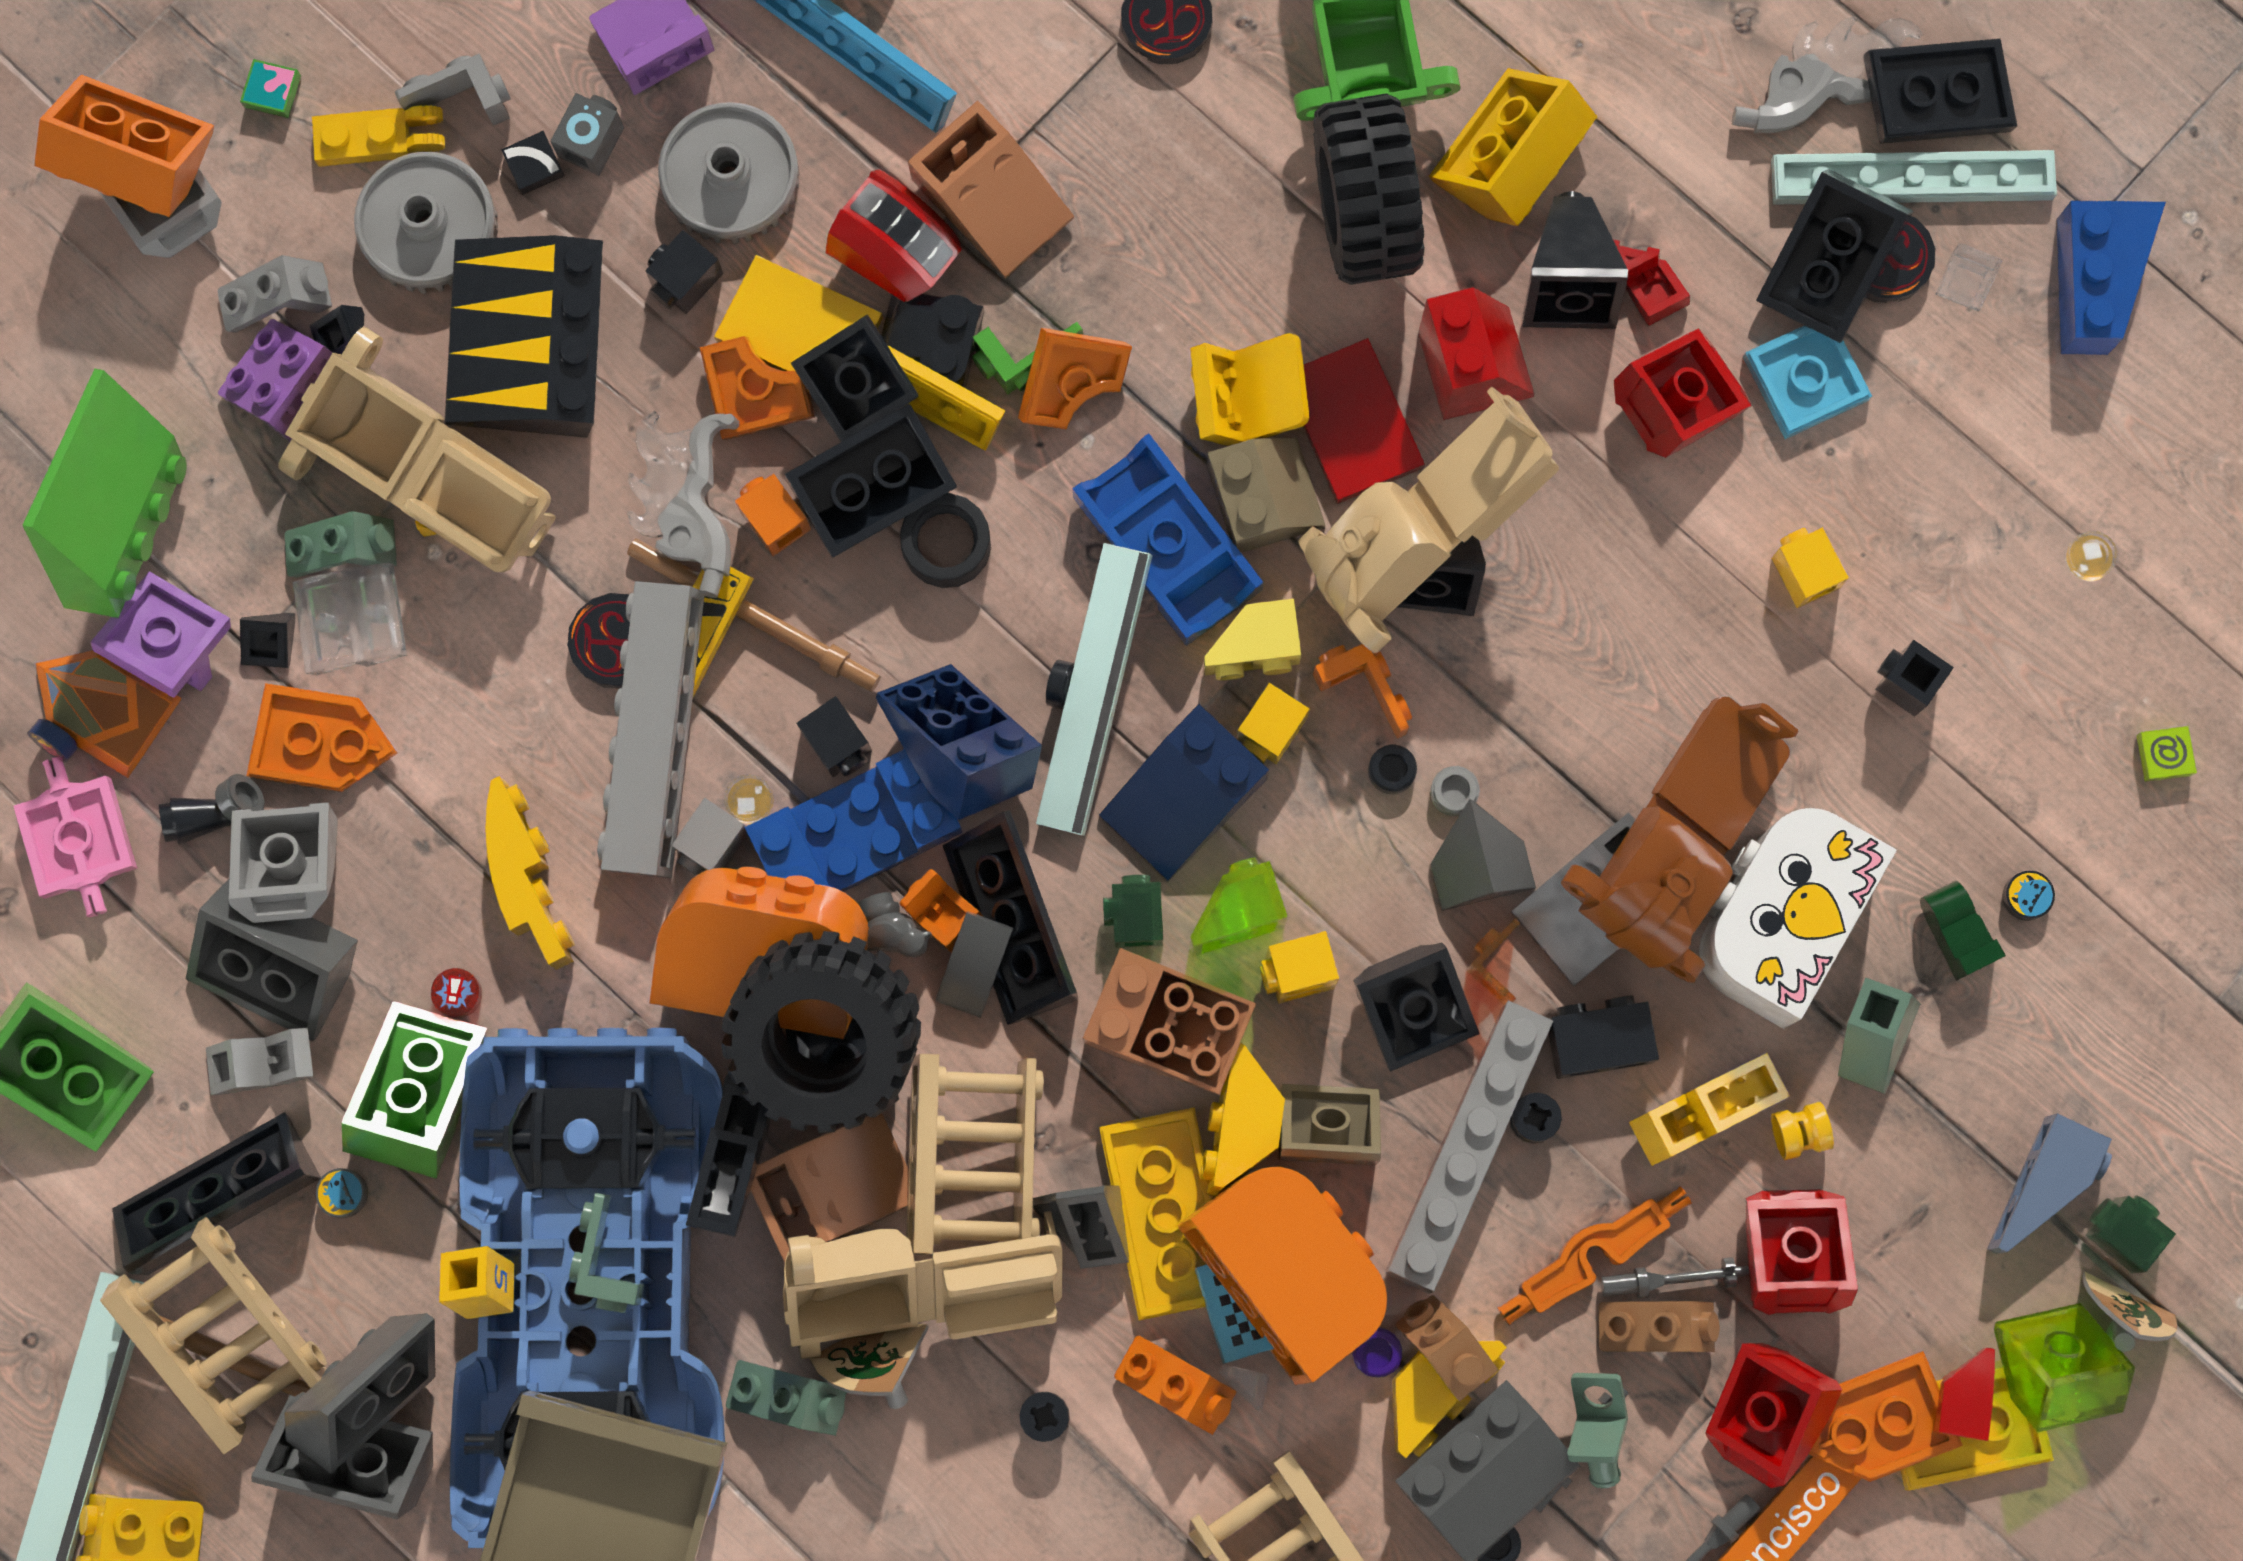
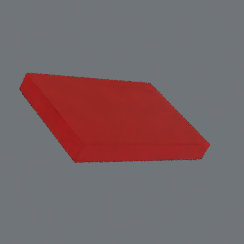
(1356, 422)

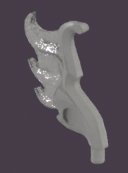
(1821, 72)
(675, 495)

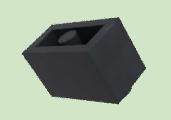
(1602, 1038)

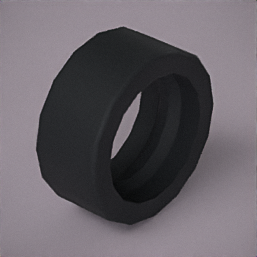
(962, 572)

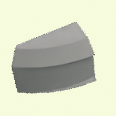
(166, 235)
(282, 861)

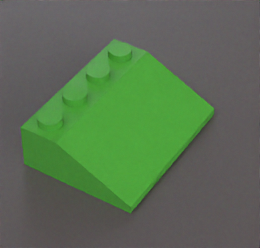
(104, 498)

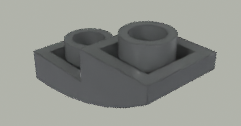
(974, 964)

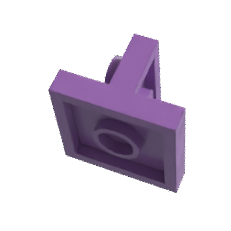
(163, 636)

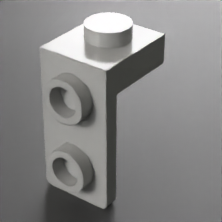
(457, 77)
(272, 287)

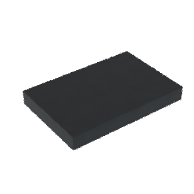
(1940, 91)

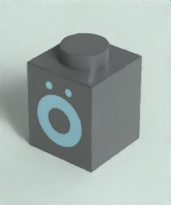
(588, 132)

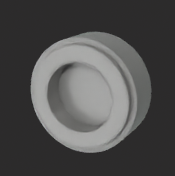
(1453, 789)

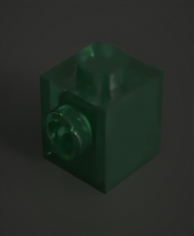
(1135, 912)
(2130, 1232)

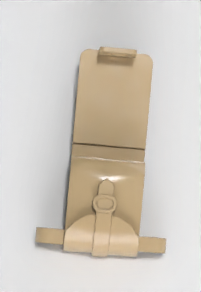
(414, 459)
(1400, 537)
(876, 1286)

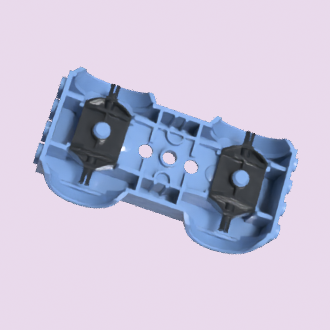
(537, 1140)

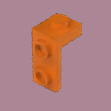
(1340, 665)
(1175, 1384)

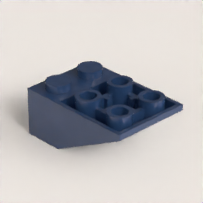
(960, 741)

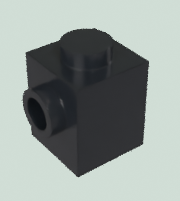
(682, 272)
(1912, 677)

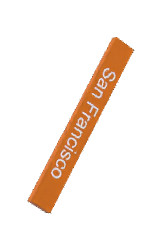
(1793, 1513)

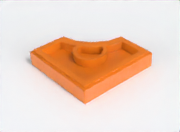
(1068, 372)
(752, 390)

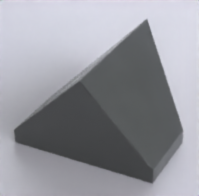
(1480, 861)
(1089, 1223)

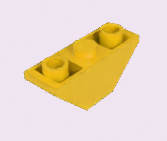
(1244, 1123)
(1424, 1399)

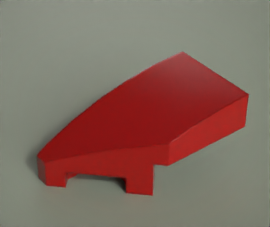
(1652, 284)
(1967, 1398)

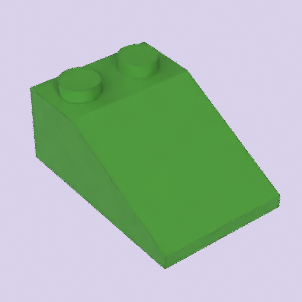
(65, 1068)
(411, 1091)

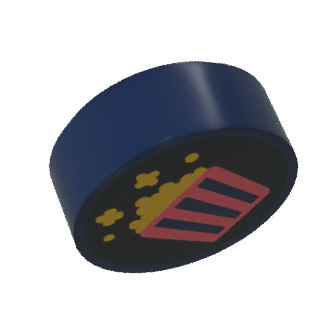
(53, 739)

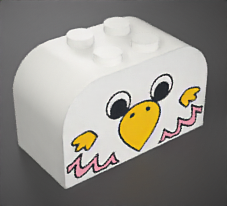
(1790, 911)

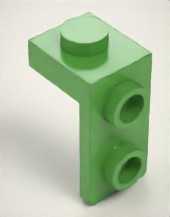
(995, 361)

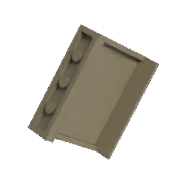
(600, 1487)

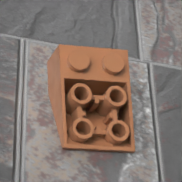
(989, 189)
(1168, 1022)
(832, 1184)

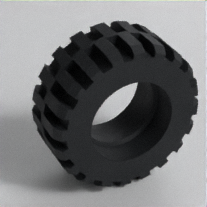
(1369, 188)
(799, 1086)

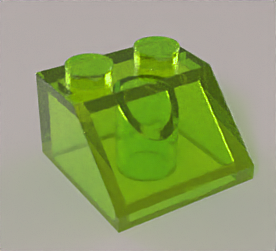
(1240, 909)
(2062, 1367)

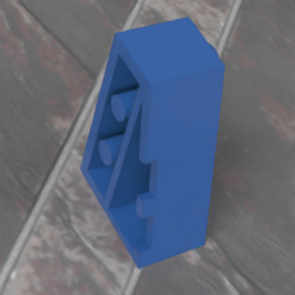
(2101, 269)

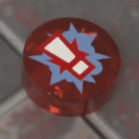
(456, 993)

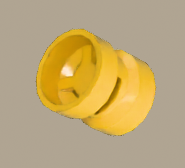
(1802, 1131)

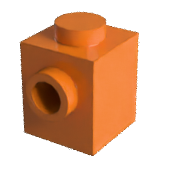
(772, 513)

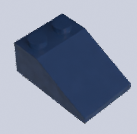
(1184, 792)

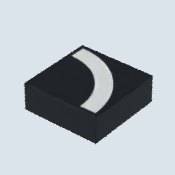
(532, 162)

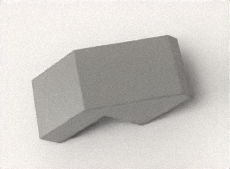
(259, 1062)

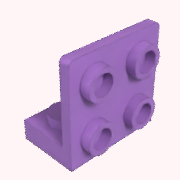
(651, 38)
(275, 375)

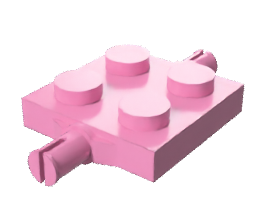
(75, 837)

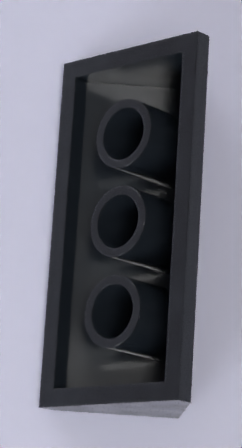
(1000, 884)
(221, 1186)

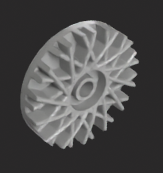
(400, 197)
(733, 202)

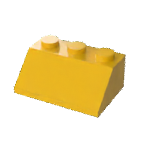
(1514, 145)

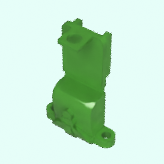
(1371, 52)

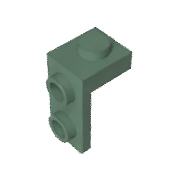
(339, 541)
(610, 1293)
(786, 1398)

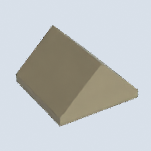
(1330, 1124)

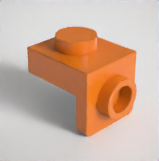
(937, 908)

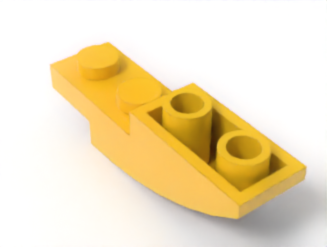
(513, 858)

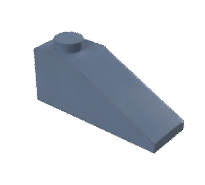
(2057, 1170)

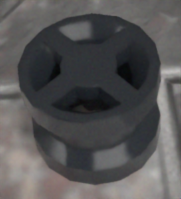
(1529, 1128)
(1051, 1415)

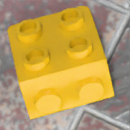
(1249, 390)
(140, 1529)

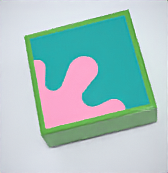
(270, 88)

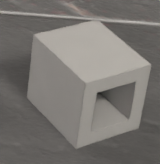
(709, 839)

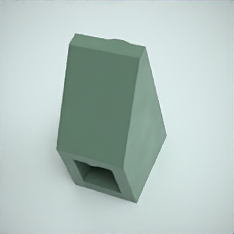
(1876, 1034)

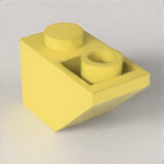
(1258, 638)

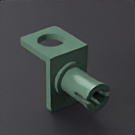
(1598, 1428)

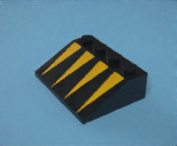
(524, 334)

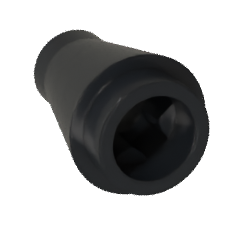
(190, 818)

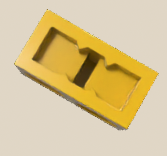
(1299, 968)

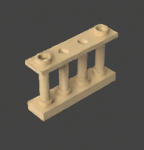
(930, 1130)
(195, 1380)
(1286, 1484)

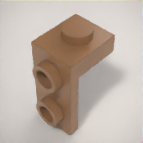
(1658, 1326)
(1447, 1346)

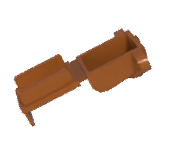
(1674, 853)

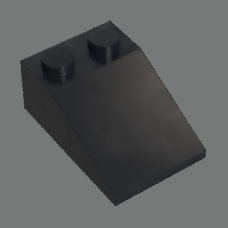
(1834, 255)

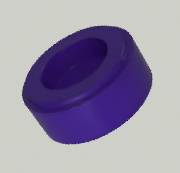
(1379, 1354)

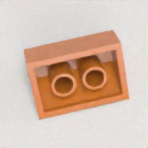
(122, 145)

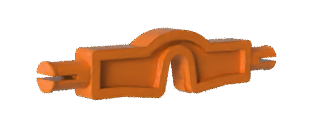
(1573, 1271)

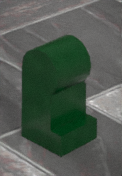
(1959, 930)

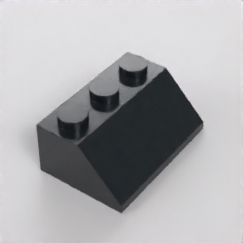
(870, 481)

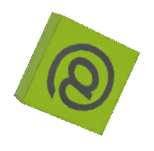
(2166, 753)

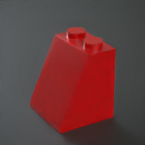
(1470, 349)

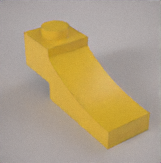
(1709, 1109)

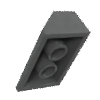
(272, 968)
(363, 1390)
(1487, 1473)
(377, 1478)

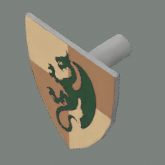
(2129, 1314)
(871, 1363)

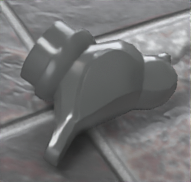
(891, 929)

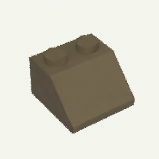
(1264, 491)

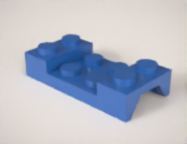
(1194, 565)
(855, 828)

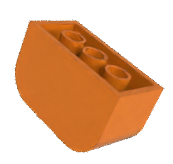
(733, 918)
(1291, 1268)

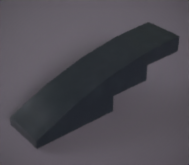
(729, 1163)

